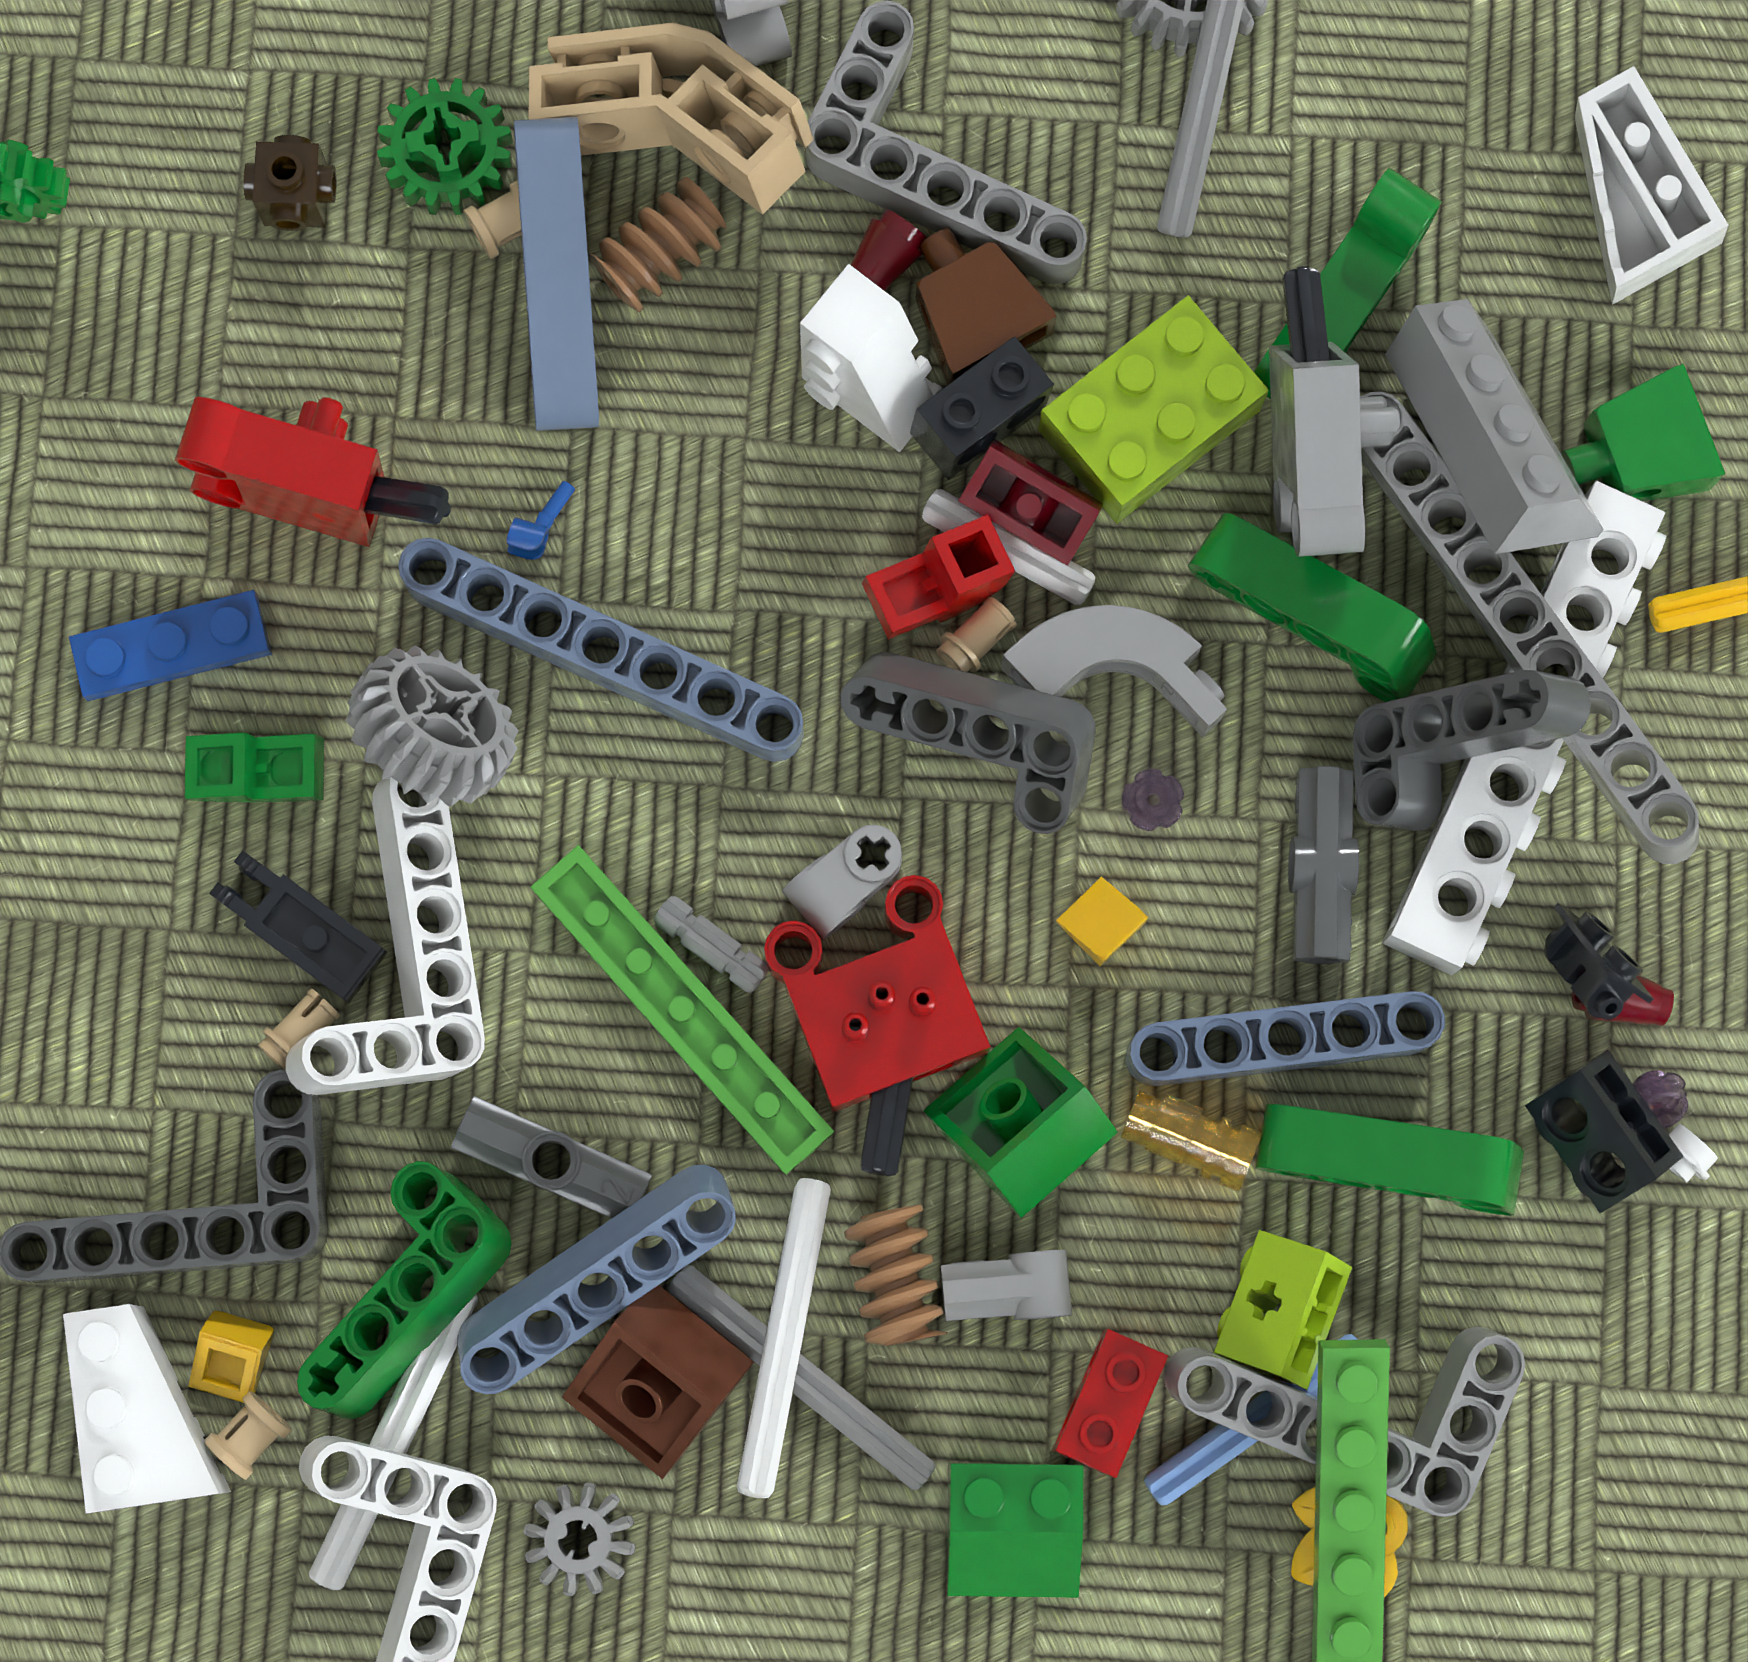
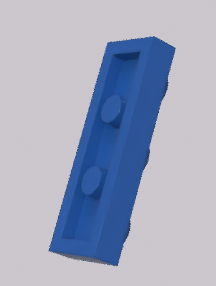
(170, 645)

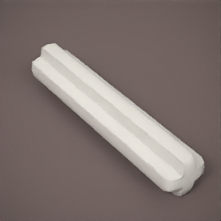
(1066, 581)

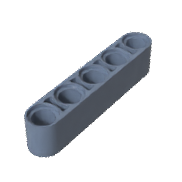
(556, 273)
(1314, 1028)
(582, 1306)

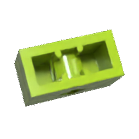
(1309, 1290)

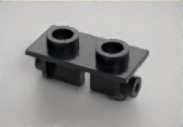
(1598, 973)

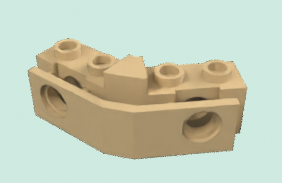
(721, 117)

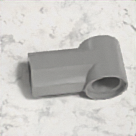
(1022, 1287)

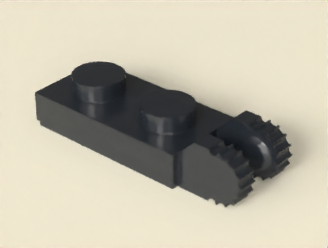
(304, 930)

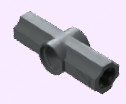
(1323, 865)
(511, 1145)

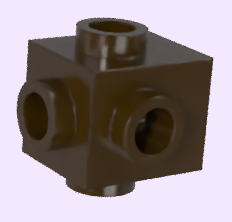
(301, 198)

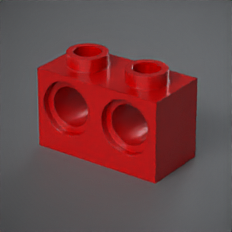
(1109, 1403)

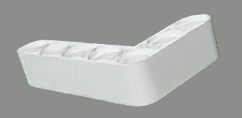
(415, 953)
(432, 1533)

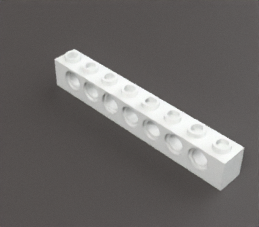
(1420, 923)

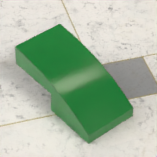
(254, 768)

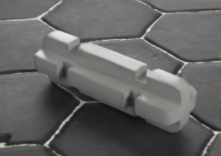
(711, 944)

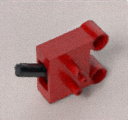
(299, 471)
(883, 1019)

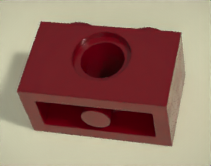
(1031, 502)

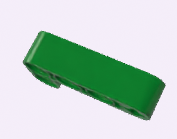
(1368, 259)
(1370, 632)
(1392, 1157)
(332, 1374)

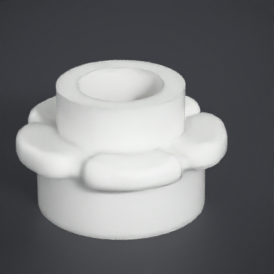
(1696, 1154)

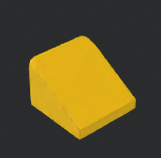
(1102, 920)
(230, 1355)

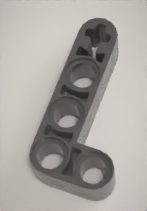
(893, 698)
(1407, 739)

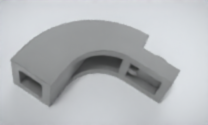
(1120, 641)

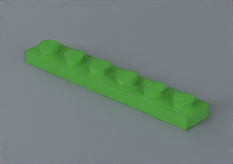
(682, 1010)
(1350, 1500)

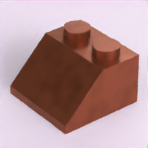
(657, 1379)

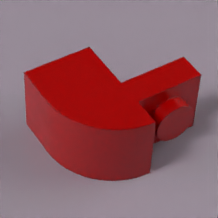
(941, 582)

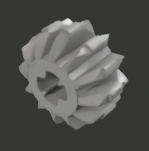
(560, 1527)

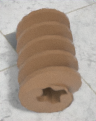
(659, 243)
(894, 1277)

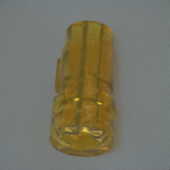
(1186, 1136)

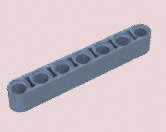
(579, 628)

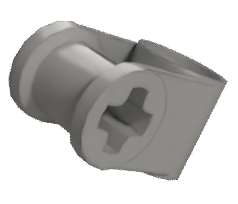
(836, 887)

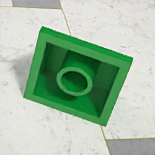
(1021, 1121)
(1014, 1529)

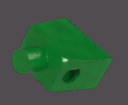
(1649, 442)

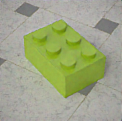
(1152, 409)

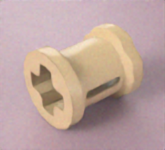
(496, 221)
(248, 1435)

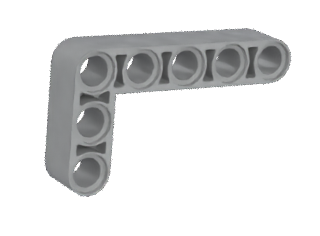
(925, 169)
(1409, 1457)

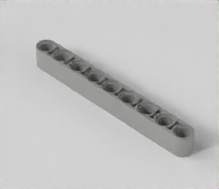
(1541, 646)

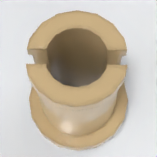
(976, 636)
(306, 1017)

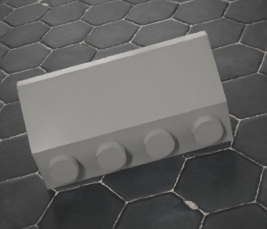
(1488, 430)

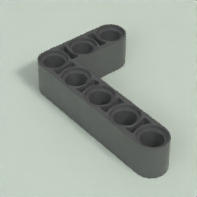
(197, 1226)

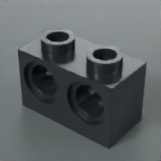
(981, 407)
(1615, 1123)

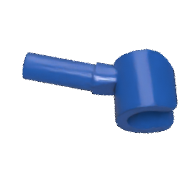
(530, 538)

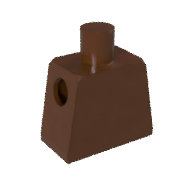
(976, 303)

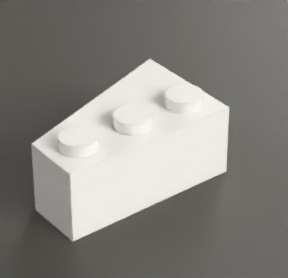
(1641, 187)
(862, 359)
(132, 1416)

